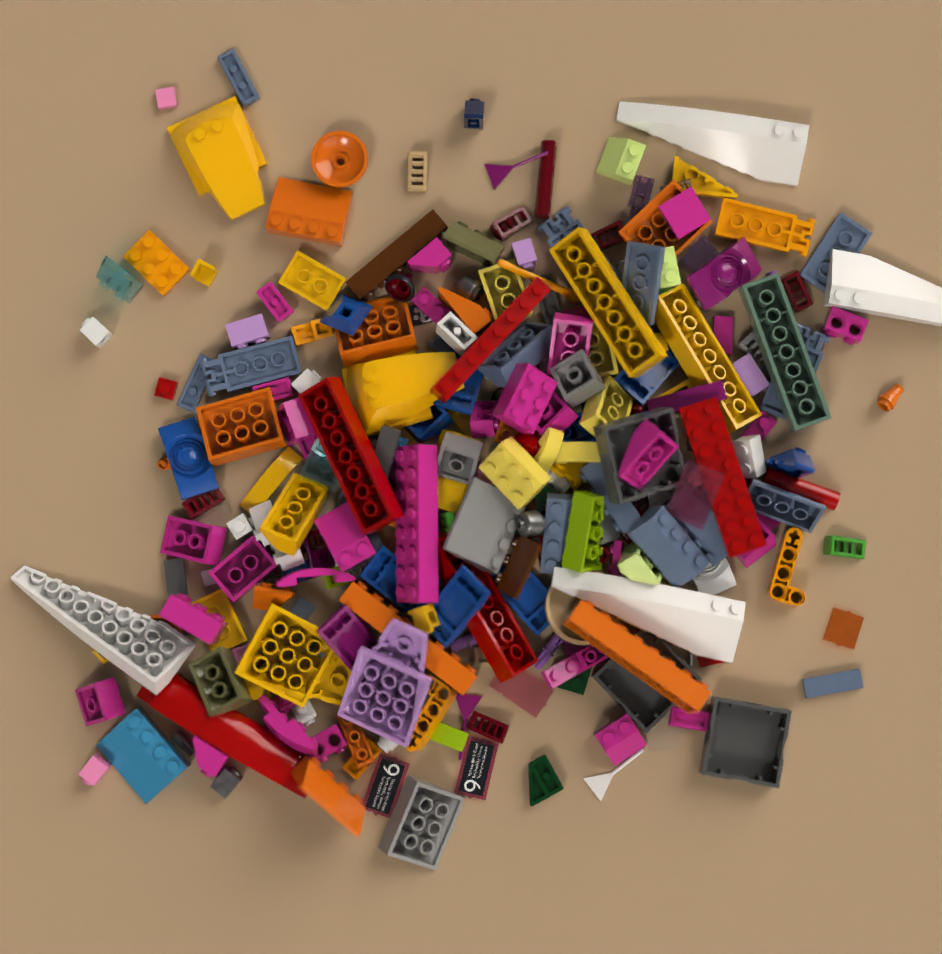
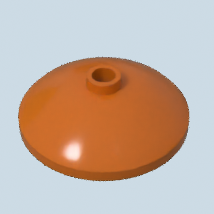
(336, 147)

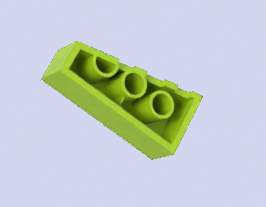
(584, 533)

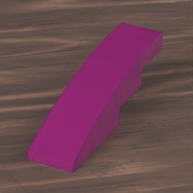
(689, 396)

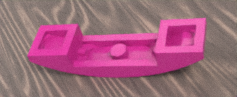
(290, 579)

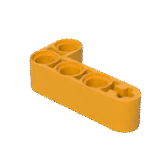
(788, 565)
(436, 698)

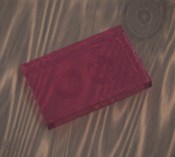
(695, 494)

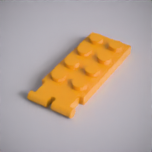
(763, 227)

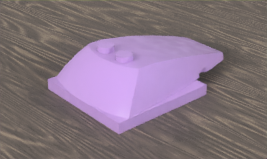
(389, 684)

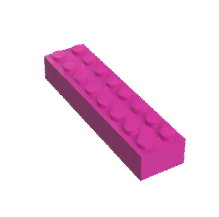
(418, 530)

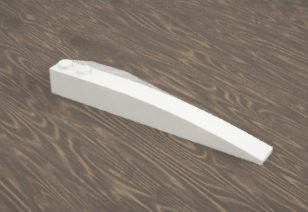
(750, 144)
(880, 289)
(687, 618)
(131, 641)

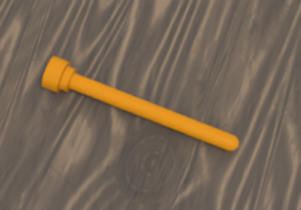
(568, 293)

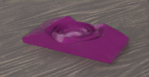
(724, 274)
(346, 635)

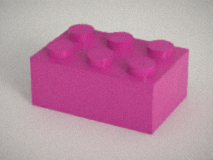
(524, 398)
(243, 569)
(194, 618)

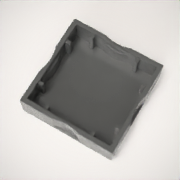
(612, 445)
(631, 693)
(745, 741)

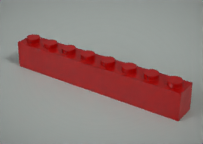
(490, 340)

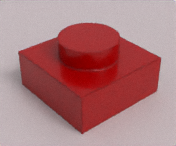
(166, 389)

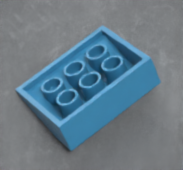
(143, 754)

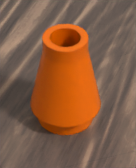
(889, 398)

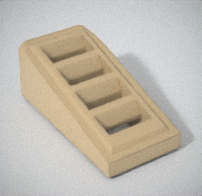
(417, 155)

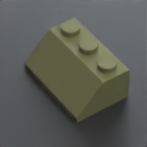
(473, 244)
(218, 683)

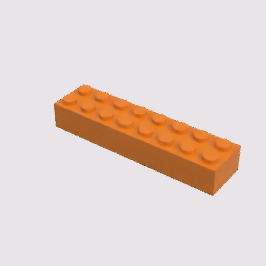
(379, 615)
(637, 657)

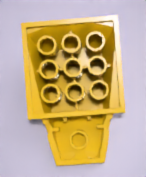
(222, 157)
(396, 388)
(286, 665)

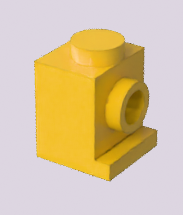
(425, 618)

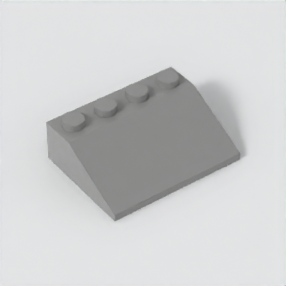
(483, 527)
(421, 823)

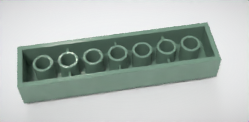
(784, 352)

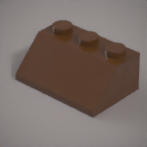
(518, 565)

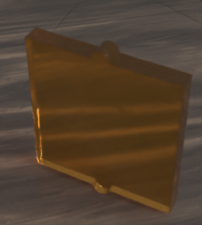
(843, 628)

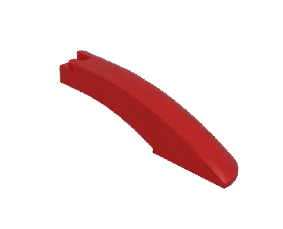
(228, 732)

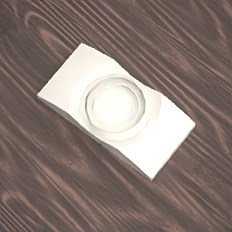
(715, 578)

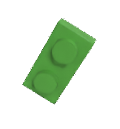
(445, 521)

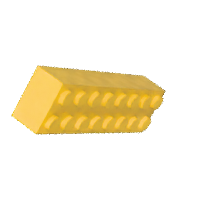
(608, 303)
(702, 354)

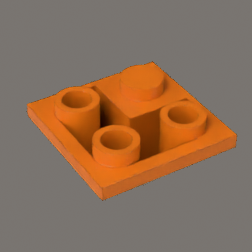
(265, 595)

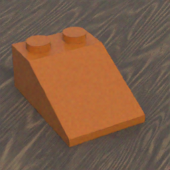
(468, 312)

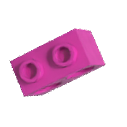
(845, 320)
(482, 421)
(322, 739)

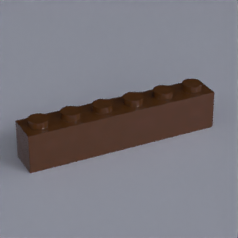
(395, 256)

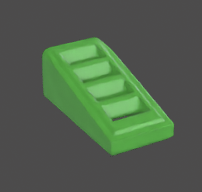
(832, 546)

